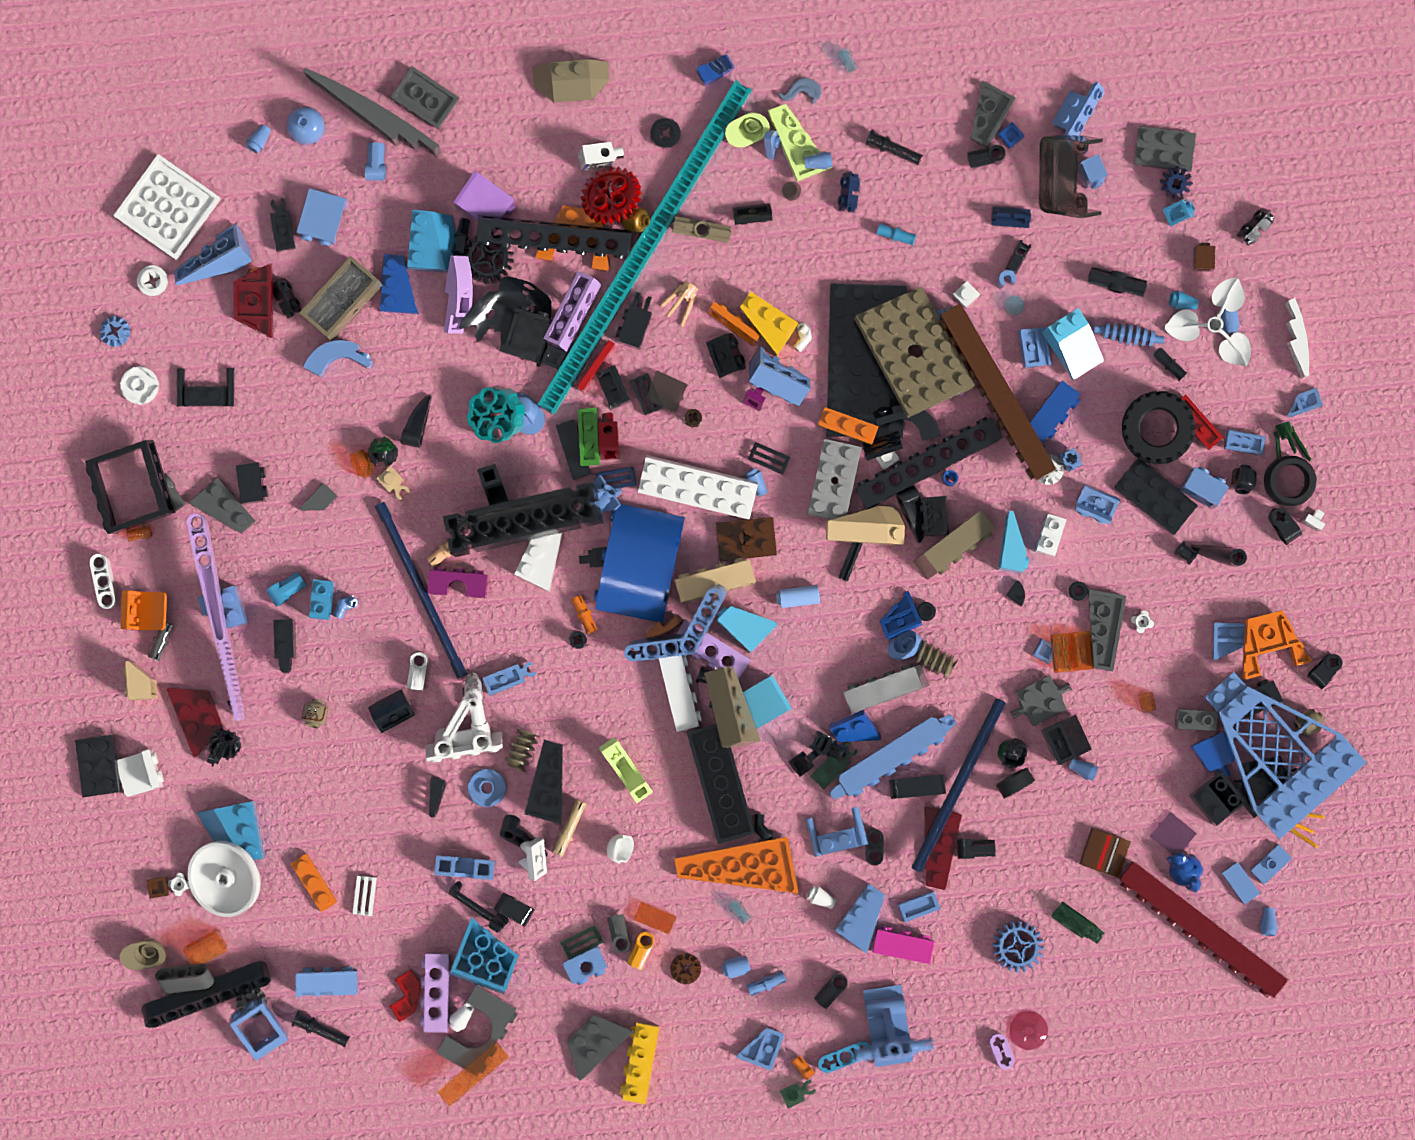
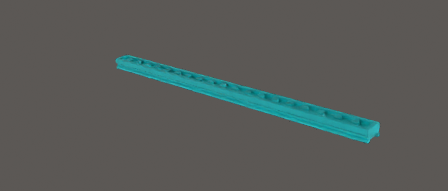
(644, 248)

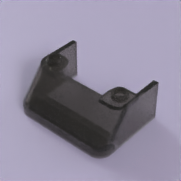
(1059, 175)

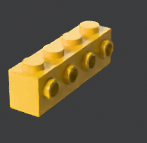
(640, 1063)

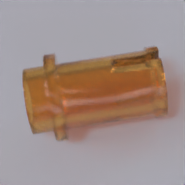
(139, 533)

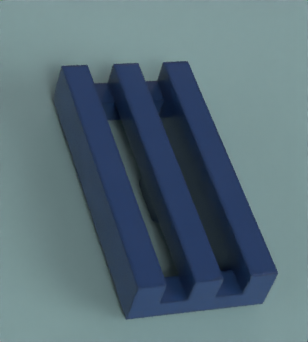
(616, 471)

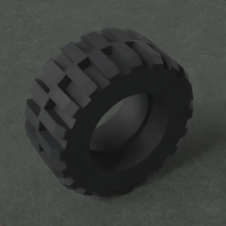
(1158, 401)

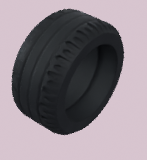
(1309, 475)

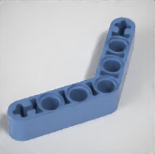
(679, 641)

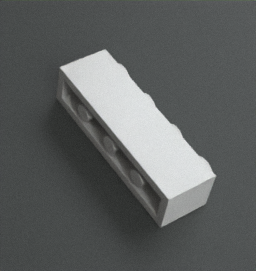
(679, 692)

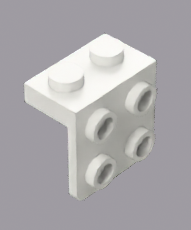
(140, 773)

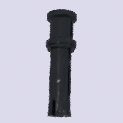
(883, 146)
(341, 1040)

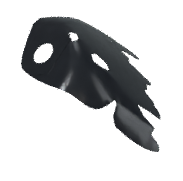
(502, 302)

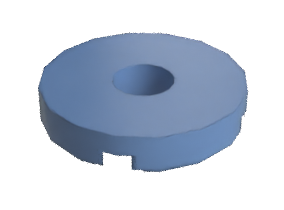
(498, 787)

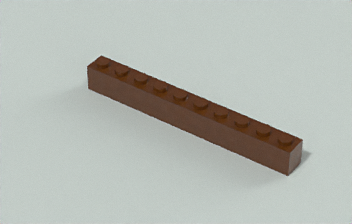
(997, 392)

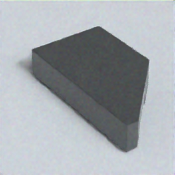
(320, 499)

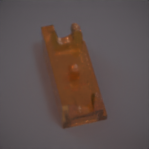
(206, 948)

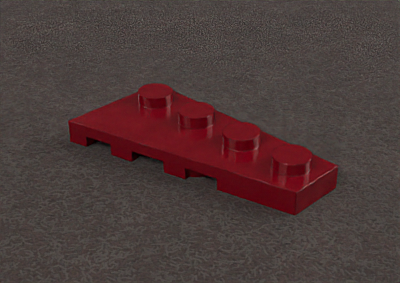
(940, 859)

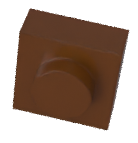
(158, 887)

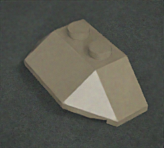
(571, 79)

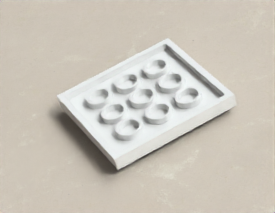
(167, 207)

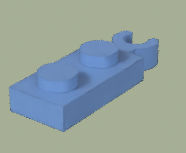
(506, 678)

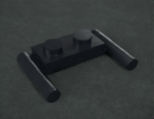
(205, 395)

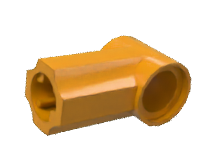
(640, 951)

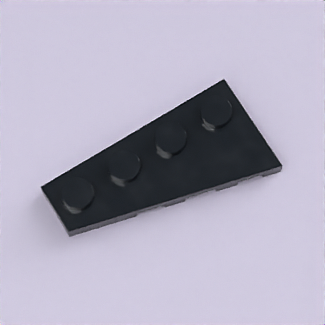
(546, 789)

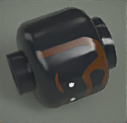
(1243, 479)

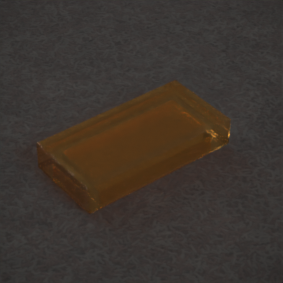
(655, 918)

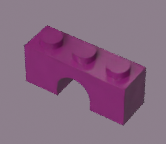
(441, 580)

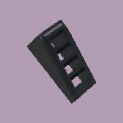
(437, 789)

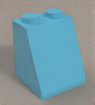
(745, 626)
(766, 701)

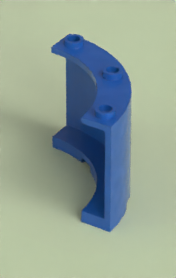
(639, 563)

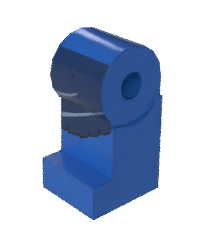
(715, 69)

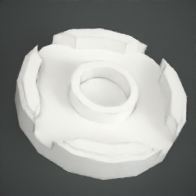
(139, 385)

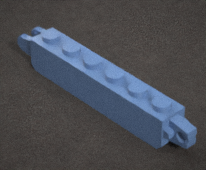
(892, 755)

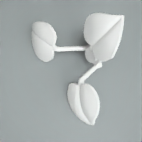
(1226, 295)

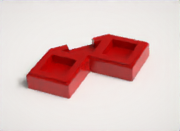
(411, 988)

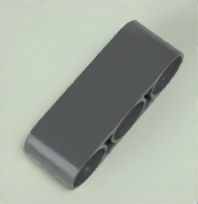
(184, 978)

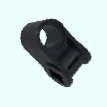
(1285, 527)
(1323, 673)

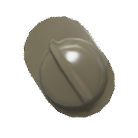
(143, 954)

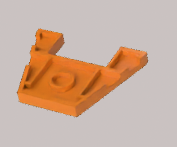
(575, 216)
(1266, 635)

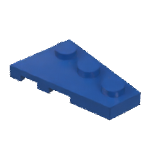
(396, 287)

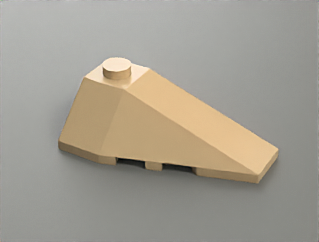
(870, 526)

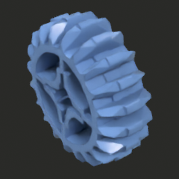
(1034, 942)

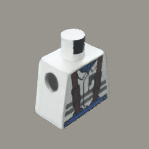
(591, 157)

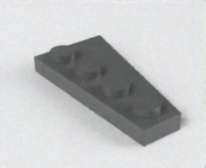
(1105, 622)

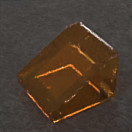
(1147, 702)

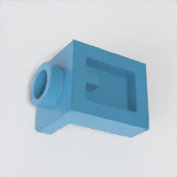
(1179, 211)

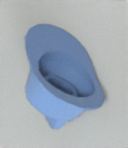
(533, 417)

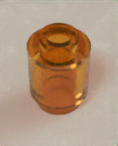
(361, 464)

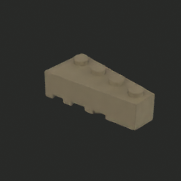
(953, 545)
(730, 709)

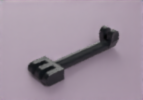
(496, 923)

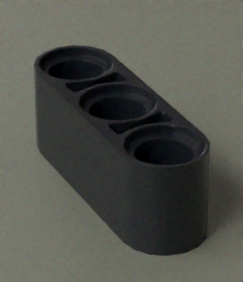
(917, 786)

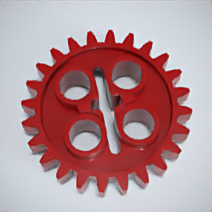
(595, 196)

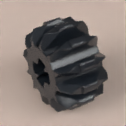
(224, 744)

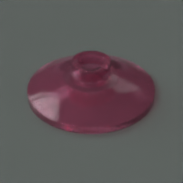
(1021, 1023)

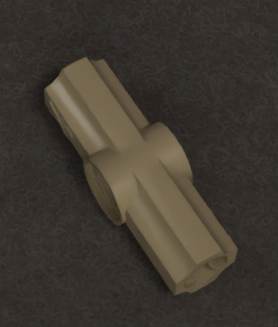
(689, 227)

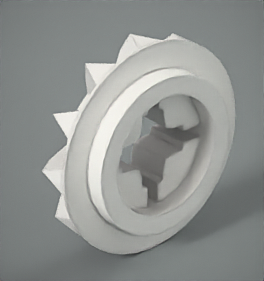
(144, 277)
(1055, 476)

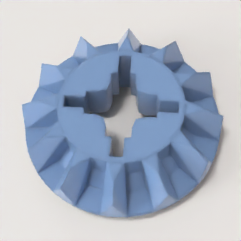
(123, 332)

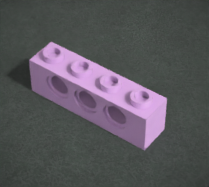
(572, 311)
(739, 661)
(442, 962)

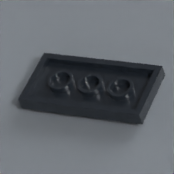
(1156, 496)

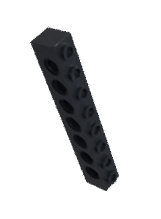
(487, 223)
(985, 425)

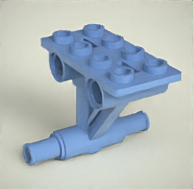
(889, 1029)

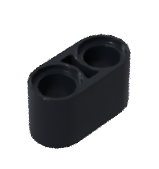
(878, 847)
(514, 909)

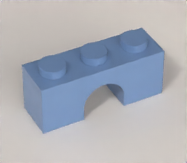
(464, 867)

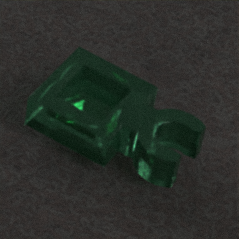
(794, 1094)

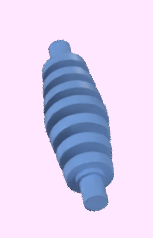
(1129, 334)

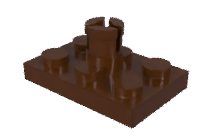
(746, 539)

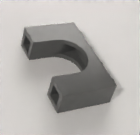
(500, 1015)

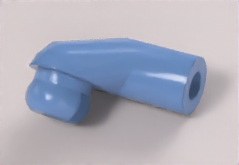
(345, 604)

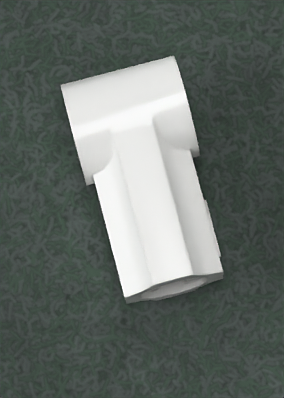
(417, 673)

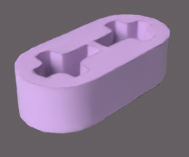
(997, 1053)

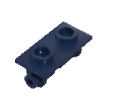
(848, 183)
(1010, 217)

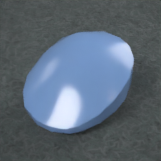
(905, 645)

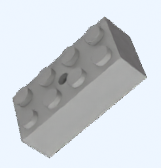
(838, 461)

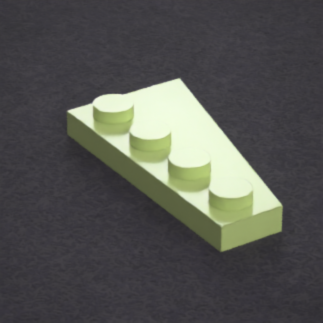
(794, 142)

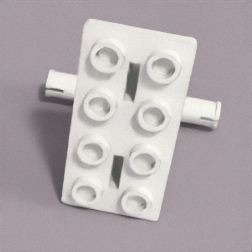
(454, 743)

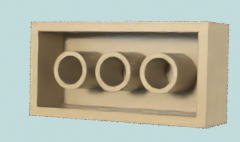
(731, 577)

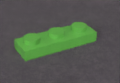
(588, 436)

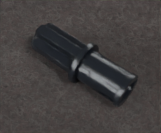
(461, 237)
(1169, 363)

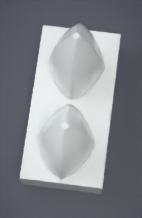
(535, 861)

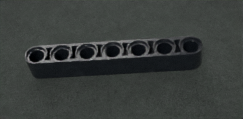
(223, 989)

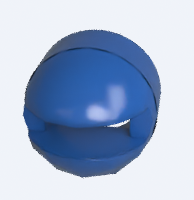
(951, 475)

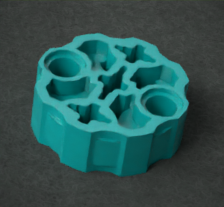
(503, 402)

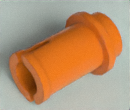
(803, 1067)

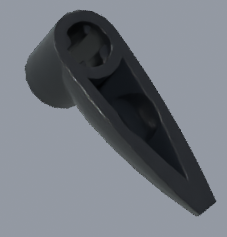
(415, 427)
(910, 505)
(1221, 554)
(514, 832)

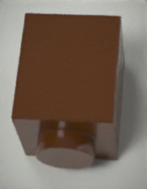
(1204, 257)

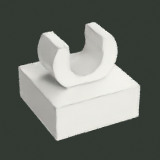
(1314, 521)

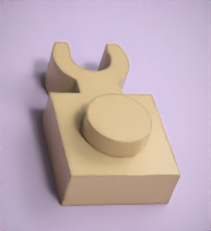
(391, 481)

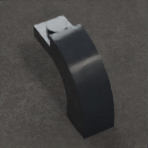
(923, 420)
(492, 484)

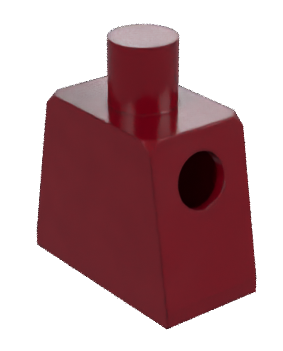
(608, 442)

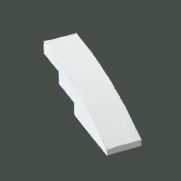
(1299, 345)

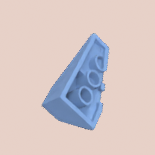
(222, 256)

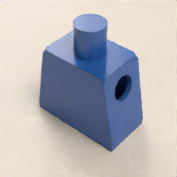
(1214, 753)

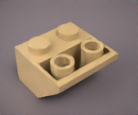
(139, 683)

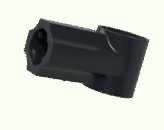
(983, 157)
(975, 848)
(830, 991)

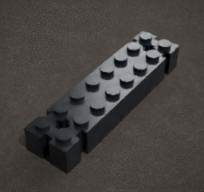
(523, 519)

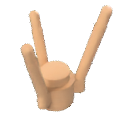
(687, 292)

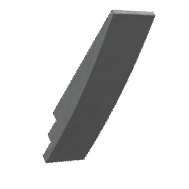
(373, 114)

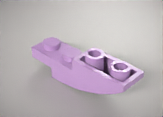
(460, 292)

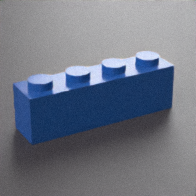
(1054, 411)

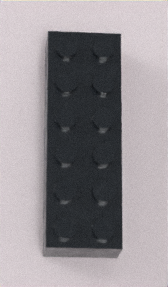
(720, 785)

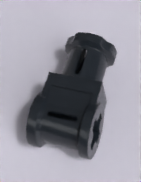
(827, 745)

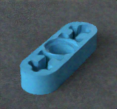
(833, 1067)

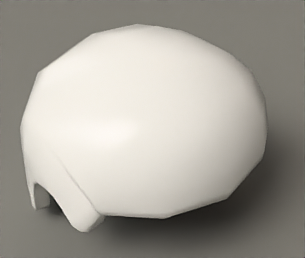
(620, 848)

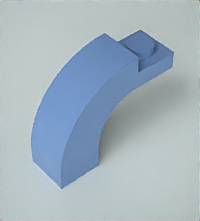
(331, 351)

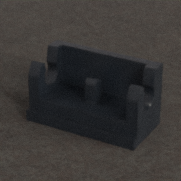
(613, 387)

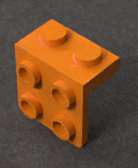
(143, 610)

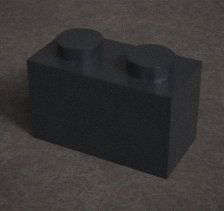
(251, 483)

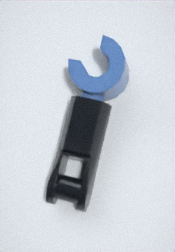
(1013, 265)

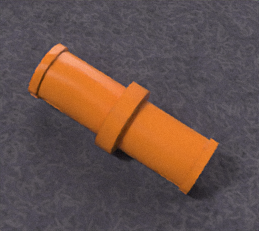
(584, 614)

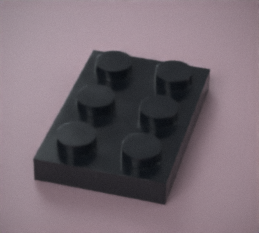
(98, 766)

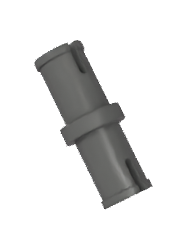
(160, 642)

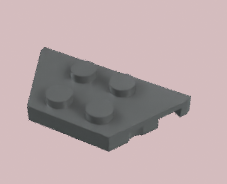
(594, 1043)

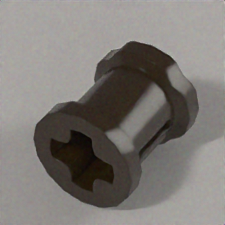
(691, 412)

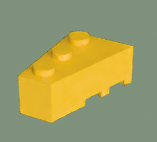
(769, 322)

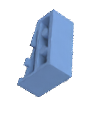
(777, 378)
(861, 918)
(327, 982)

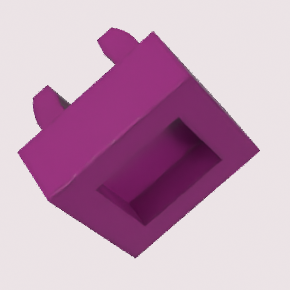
(754, 398)

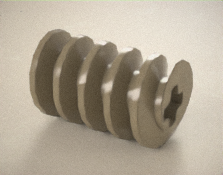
(935, 659)
(521, 750)

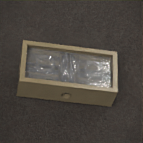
(341, 298)

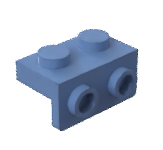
(1096, 504)

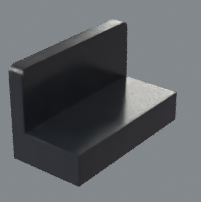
(391, 711)

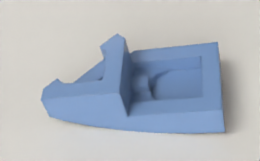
(1305, 402)

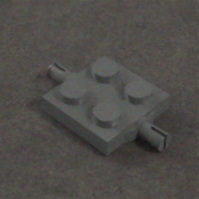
(1040, 700)

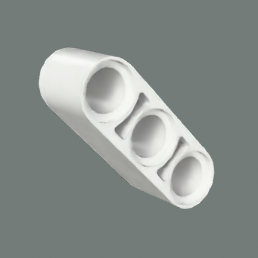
(97, 574)

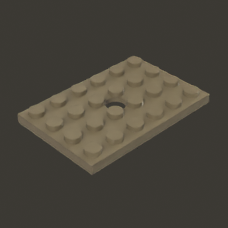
(921, 380)

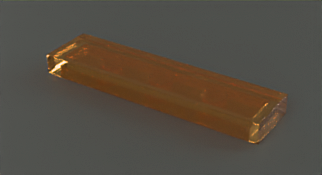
(473, 1074)

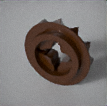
(676, 968)

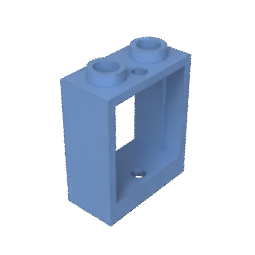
(269, 1043)

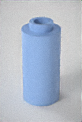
(798, 596)

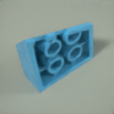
(430, 241)
(236, 825)
(484, 959)

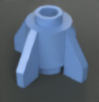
(606, 495)

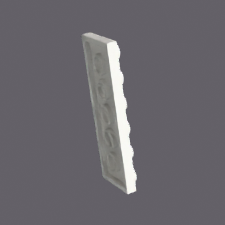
(698, 487)

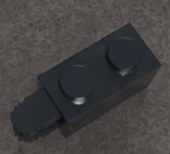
(635, 324)
(285, 643)

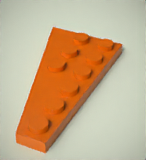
(751, 865)

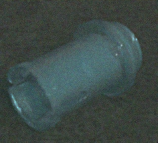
(847, 60)
(739, 911)

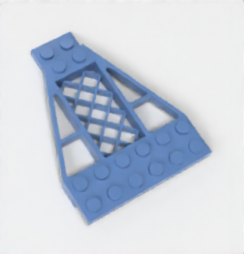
(1309, 783)

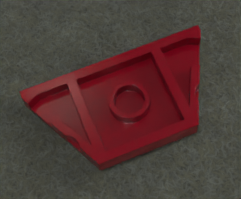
(255, 300)
(196, 716)

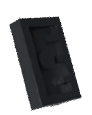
(726, 355)
(935, 516)

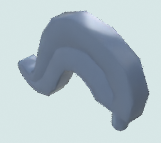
(805, 85)

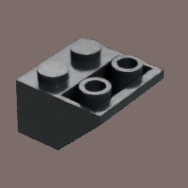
(1066, 740)
(1217, 798)

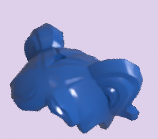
(1183, 873)

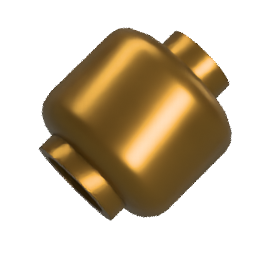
(637, 221)

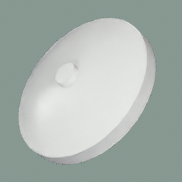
(223, 878)

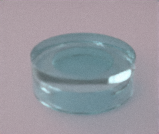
(1014, 305)

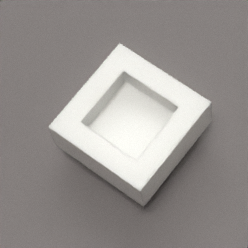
(966, 294)
(887, 460)

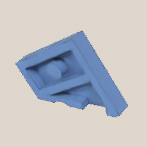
(763, 1049)

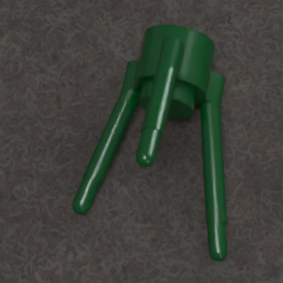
(1287, 431)

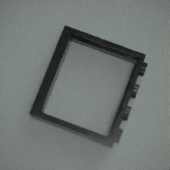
(156, 477)

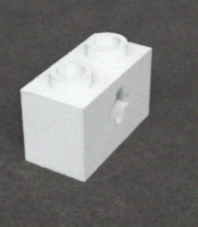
(1050, 535)

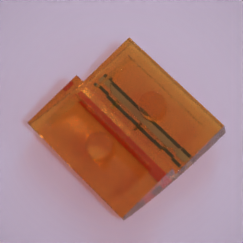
(1071, 651)

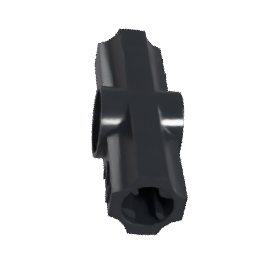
(1117, 282)

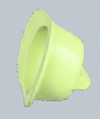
(747, 129)

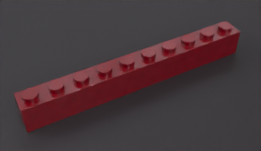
(1203, 929)

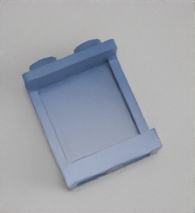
(321, 217)

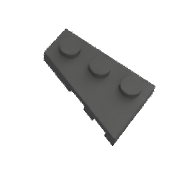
(990, 113)

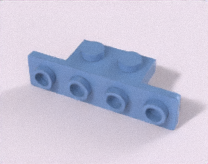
(1077, 110)

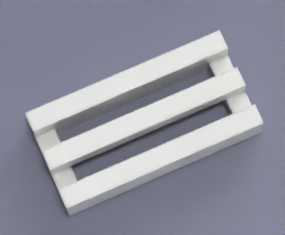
(372, 895)

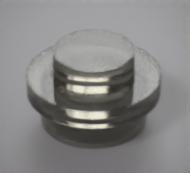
(791, 190)

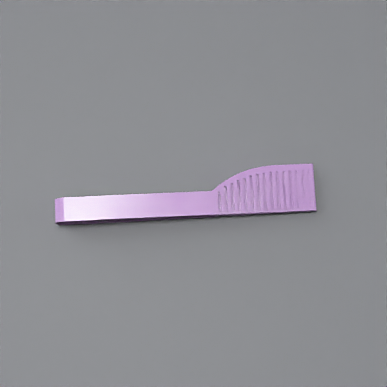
(213, 600)

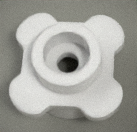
(1148, 623)
(173, 884)

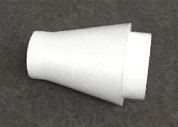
(818, 896)
(460, 1018)

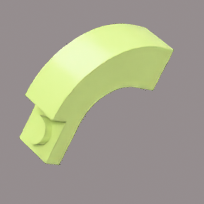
(625, 769)

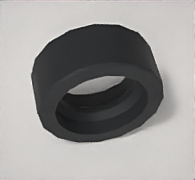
(1015, 782)

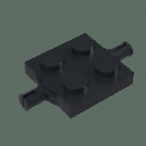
(1260, 783)

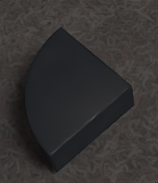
(1017, 593)

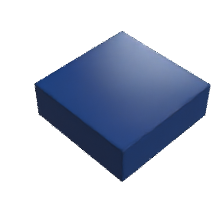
(1011, 135)

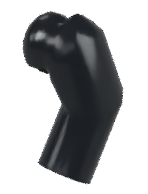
(760, 829)

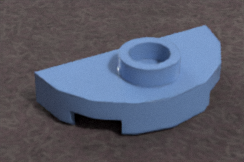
(771, 142)

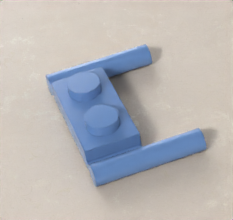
(837, 840)

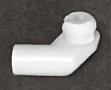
(804, 335)

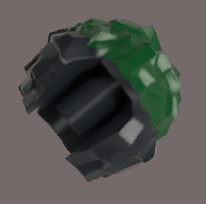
(382, 451)
(1012, 753)

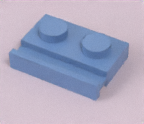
(1034, 348)

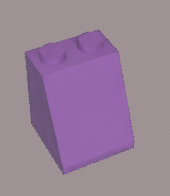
(483, 198)

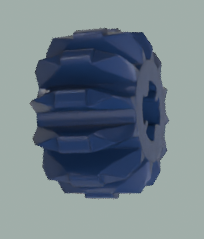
(1182, 183)

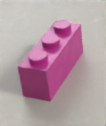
(903, 945)

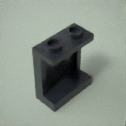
(527, 334)

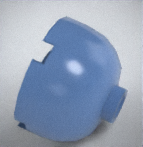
(305, 125)

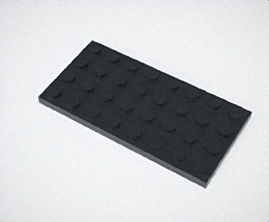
(854, 375)

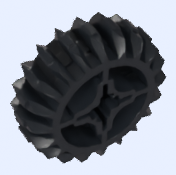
(480, 262)

